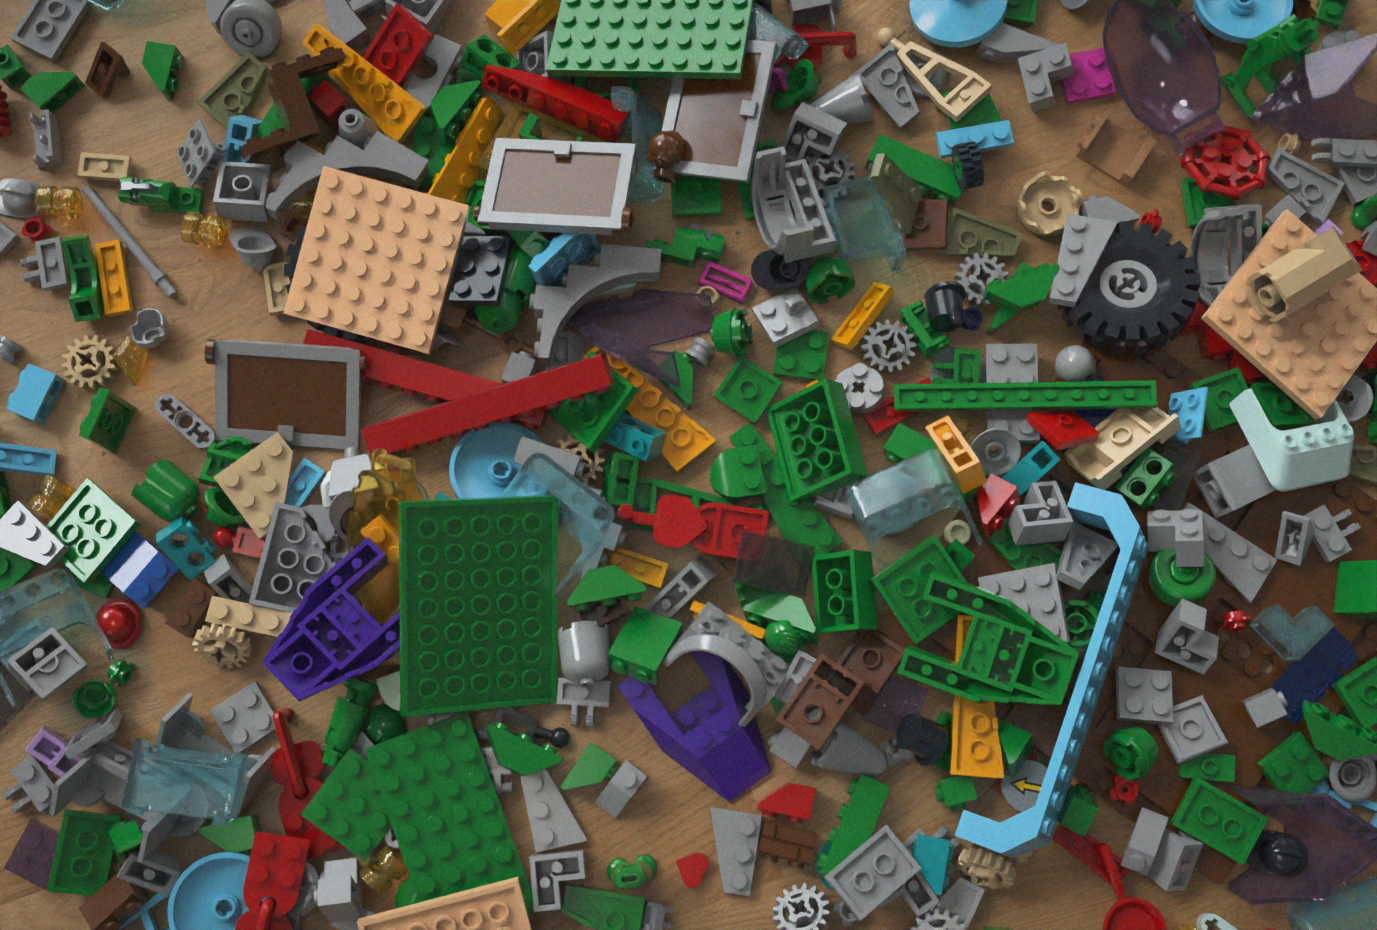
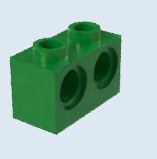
(485, 52)
(1140, 475)
(620, 478)

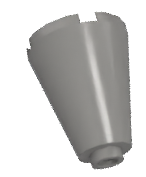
(846, 102)
(356, 127)
(850, 753)

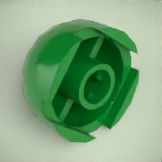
(828, 278)

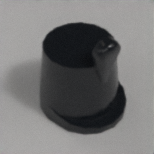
(945, 306)
(922, 738)

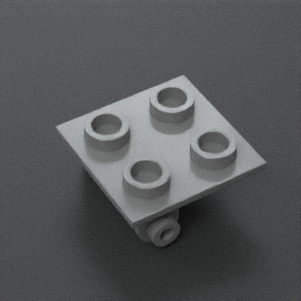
(199, 155)

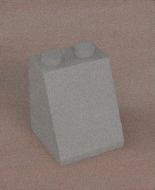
(1232, 481)

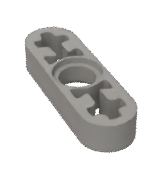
(178, 405)

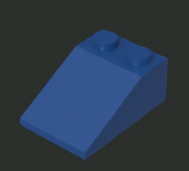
(141, 570)

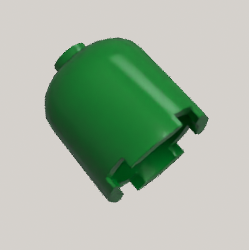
(519, 277)
(168, 491)

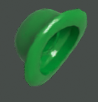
(220, 509)

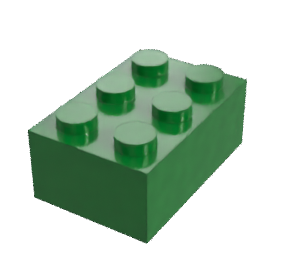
(844, 592)

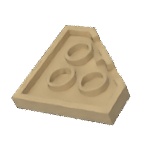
(259, 482)

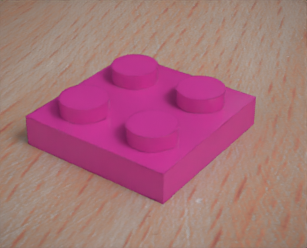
(1090, 78)

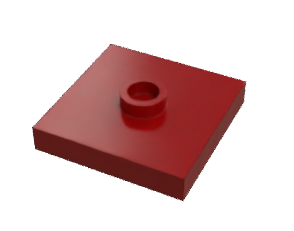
(1062, 427)

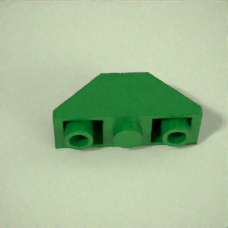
(453, 107)
(1023, 289)
(604, 587)
(782, 607)
(1338, 734)
(519, 753)

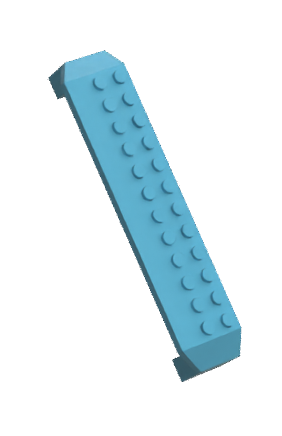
(1037, 825)

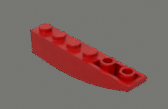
(559, 101)

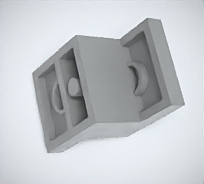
(45, 664)

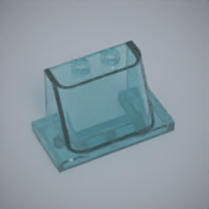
(863, 222)

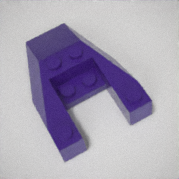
(331, 632)
(706, 730)

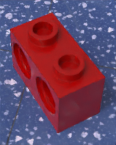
(328, 104)

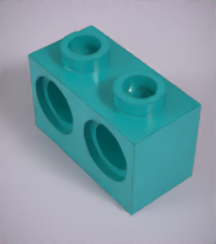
(636, 437)
(181, 550)

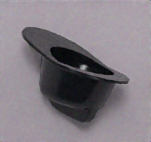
(772, 272)
(1278, 854)

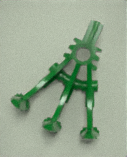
(1283, 41)

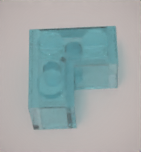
(1290, 635)

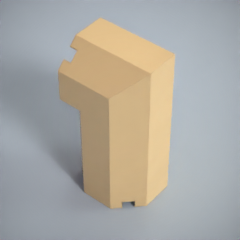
(1301, 275)

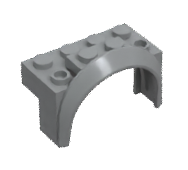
(775, 218)
(1210, 249)
(720, 635)

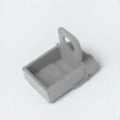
(812, 10)

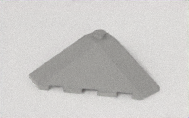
(289, 561)

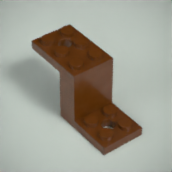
(292, 102)
(841, 686)

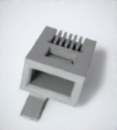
(836, 503)

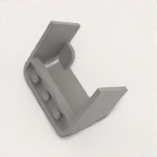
(185, 731)
(104, 776)

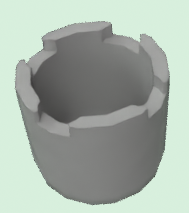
(584, 652)

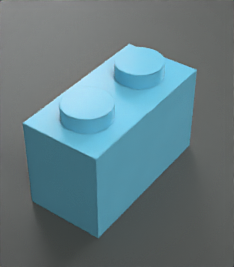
(35, 394)

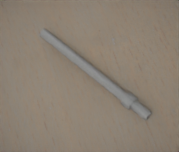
(157, 275)

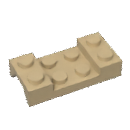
(1120, 441)

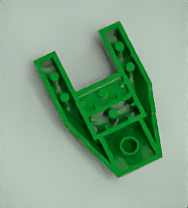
(1004, 653)

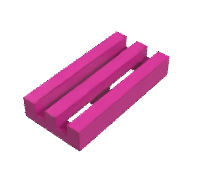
(722, 291)

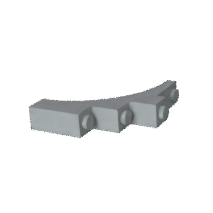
(379, 158)
(613, 267)
(574, 464)

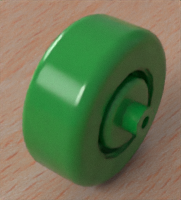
(1174, 582)

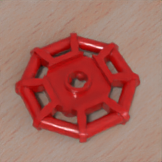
(1239, 163)

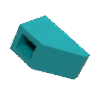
(1031, 467)
(932, 856)

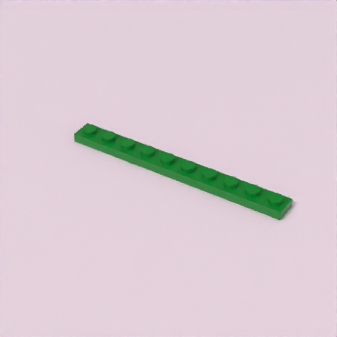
(1025, 396)

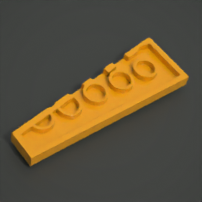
(373, 91)
(461, 165)
(684, 436)
(974, 727)

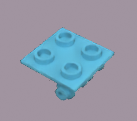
(1191, 409)

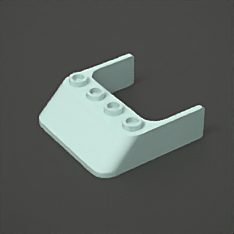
(1297, 455)

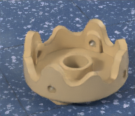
(1047, 188)

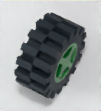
(967, 165)

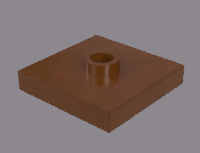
(929, 226)

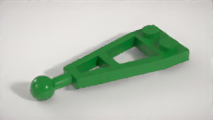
(645, 497)

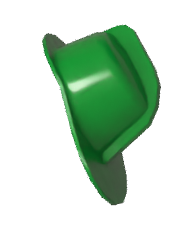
(802, 86)

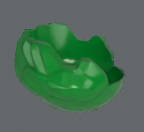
(783, 638)
(94, 699)
(384, 723)

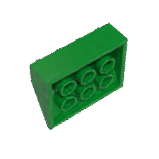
(816, 441)

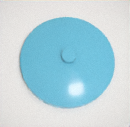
(1241, 19)
(957, 21)
(484, 460)
(210, 893)

